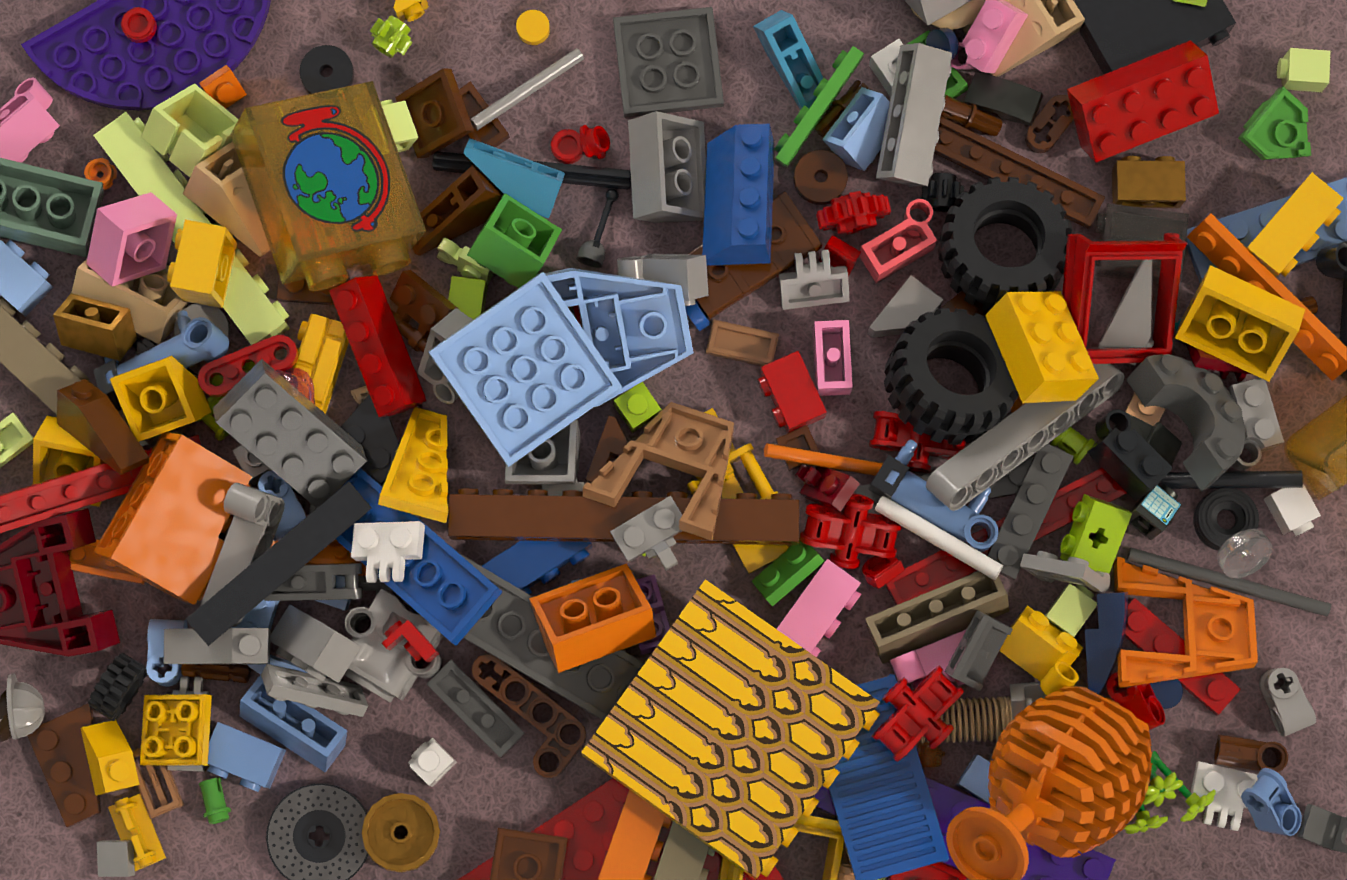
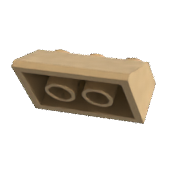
(149, 299)

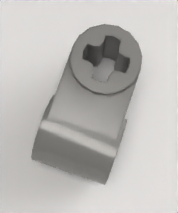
(1287, 705)

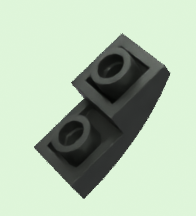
(1002, 96)

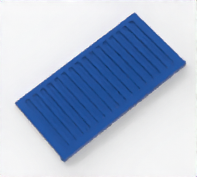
(885, 803)

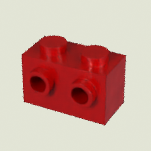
(791, 392)

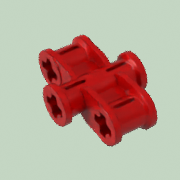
(900, 433)
(850, 531)
(918, 713)

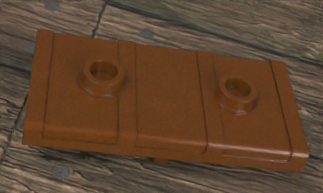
(733, 282)

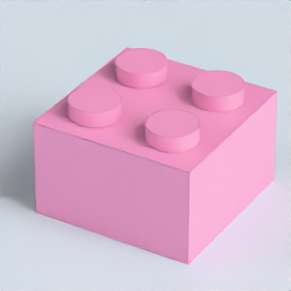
(131, 239)

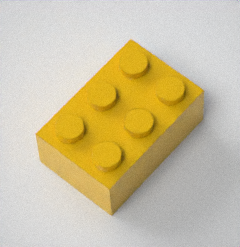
(1240, 323)
(1041, 346)

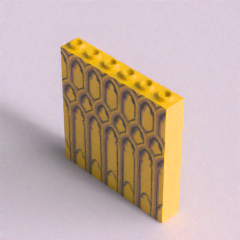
(732, 730)

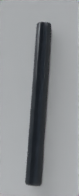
(573, 173)

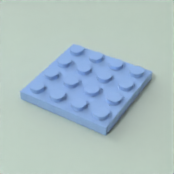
(525, 369)

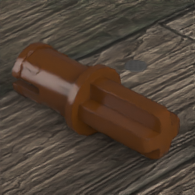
(838, 108)
(969, 116)

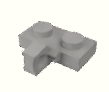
(650, 533)

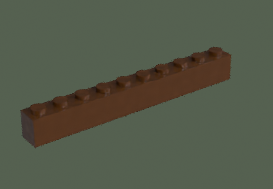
(585, 520)

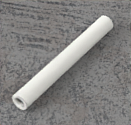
(938, 537)

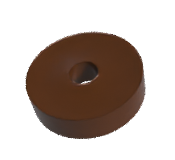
(827, 163)

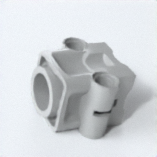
(375, 667)

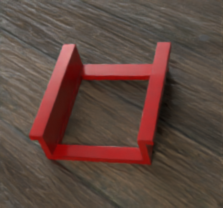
(1079, 282)

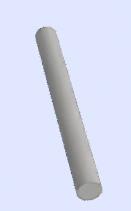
(526, 89)

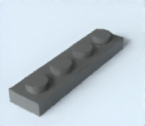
(1029, 508)

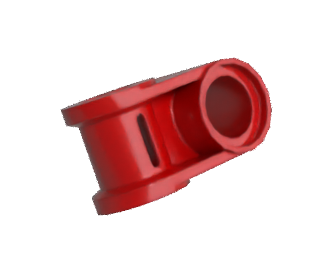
(1138, 700)

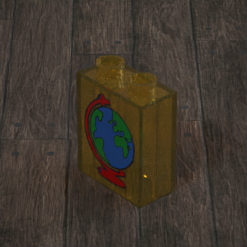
(328, 185)

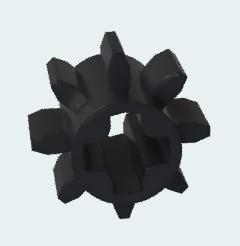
(942, 191)

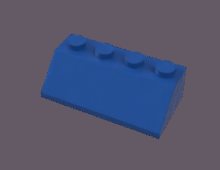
(739, 196)

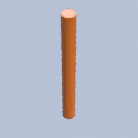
(822, 459)

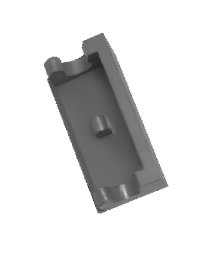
(977, 650)

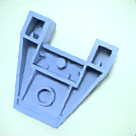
(630, 321)

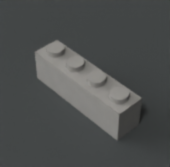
(914, 115)

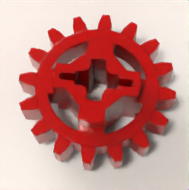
(853, 212)

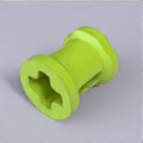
(1073, 444)

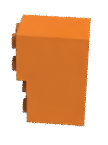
(173, 518)

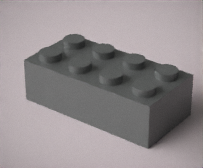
(289, 434)

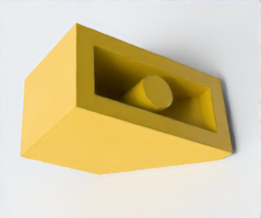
(109, 758)

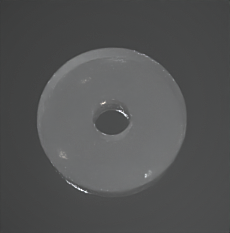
(1244, 553)

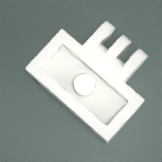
(387, 547)
(1228, 786)

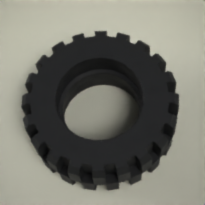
(1012, 205)
(930, 405)

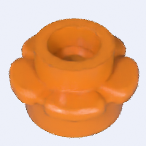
(101, 165)

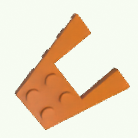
(1216, 629)

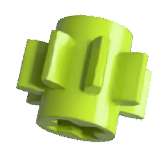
(391, 36)

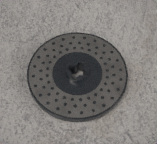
(299, 815)

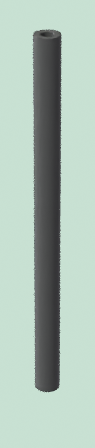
(1236, 584)

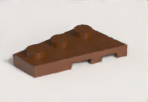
(65, 764)

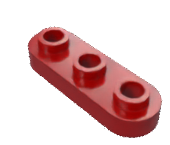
(233, 364)

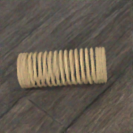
(1002, 717)

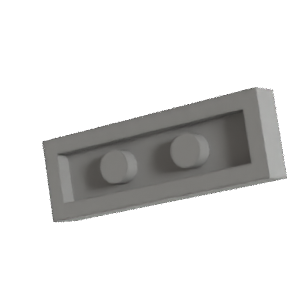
(306, 689)

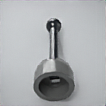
(592, 251)

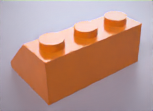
(593, 617)

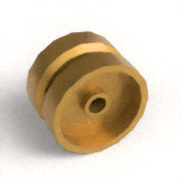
(405, 853)

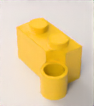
(1042, 650)

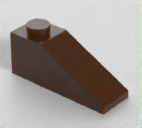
(458, 209)
(98, 426)

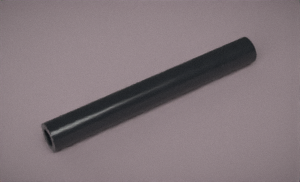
(1239, 479)

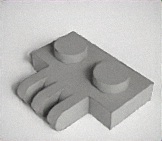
(813, 283)

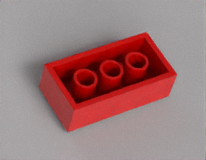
(1143, 101)

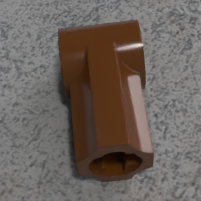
(1247, 753)

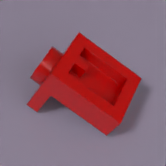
(417, 643)

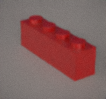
(377, 345)

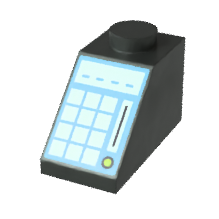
(1155, 511)

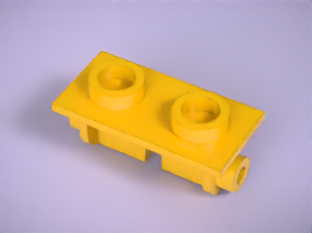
(135, 825)

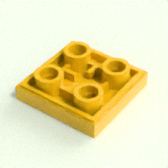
(175, 730)

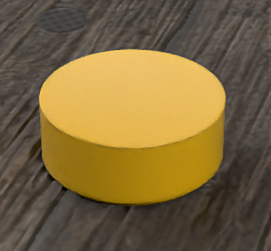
(533, 27)

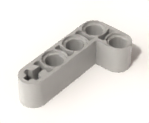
(249, 535)

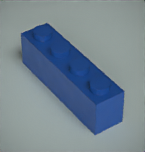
(536, 561)

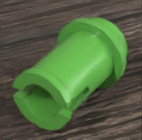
(214, 801)

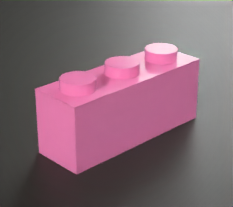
(819, 606)

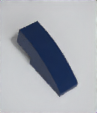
(1107, 640)

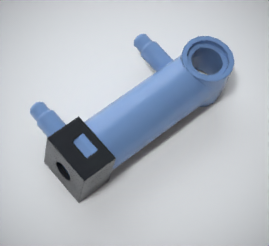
(197, 342)
(910, 491)

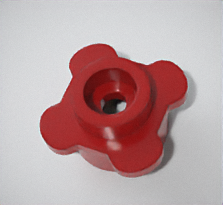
(594, 141)

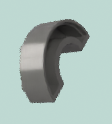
(1201, 404)

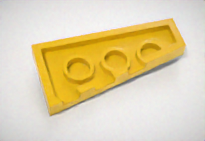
(419, 468)

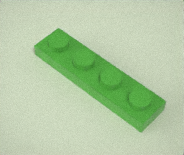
(809, 117)

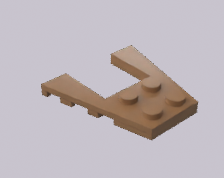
(682, 441)

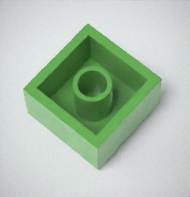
(514, 242)

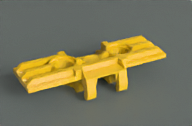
(751, 555)

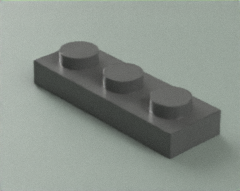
(475, 708)

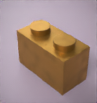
(1149, 182)
(95, 327)

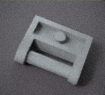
(1075, 571)

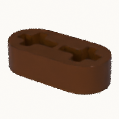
(1044, 119)

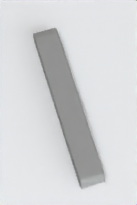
(1015, 441)

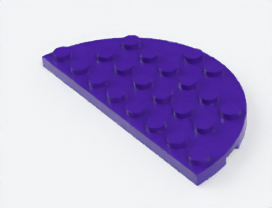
(192, 41)

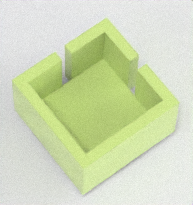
(189, 128)

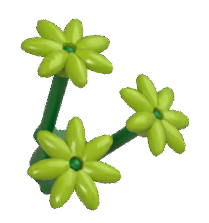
(1165, 788)

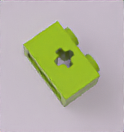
(1101, 517)

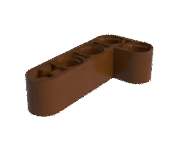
(525, 708)

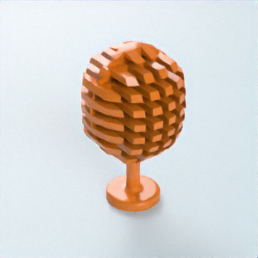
(1059, 780)

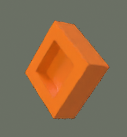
(223, 87)

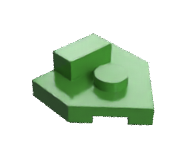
(1278, 128)

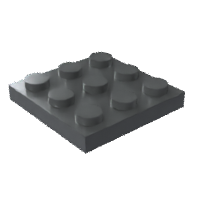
(668, 62)

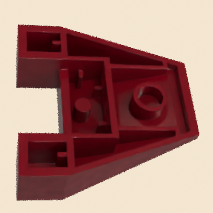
(40, 592)

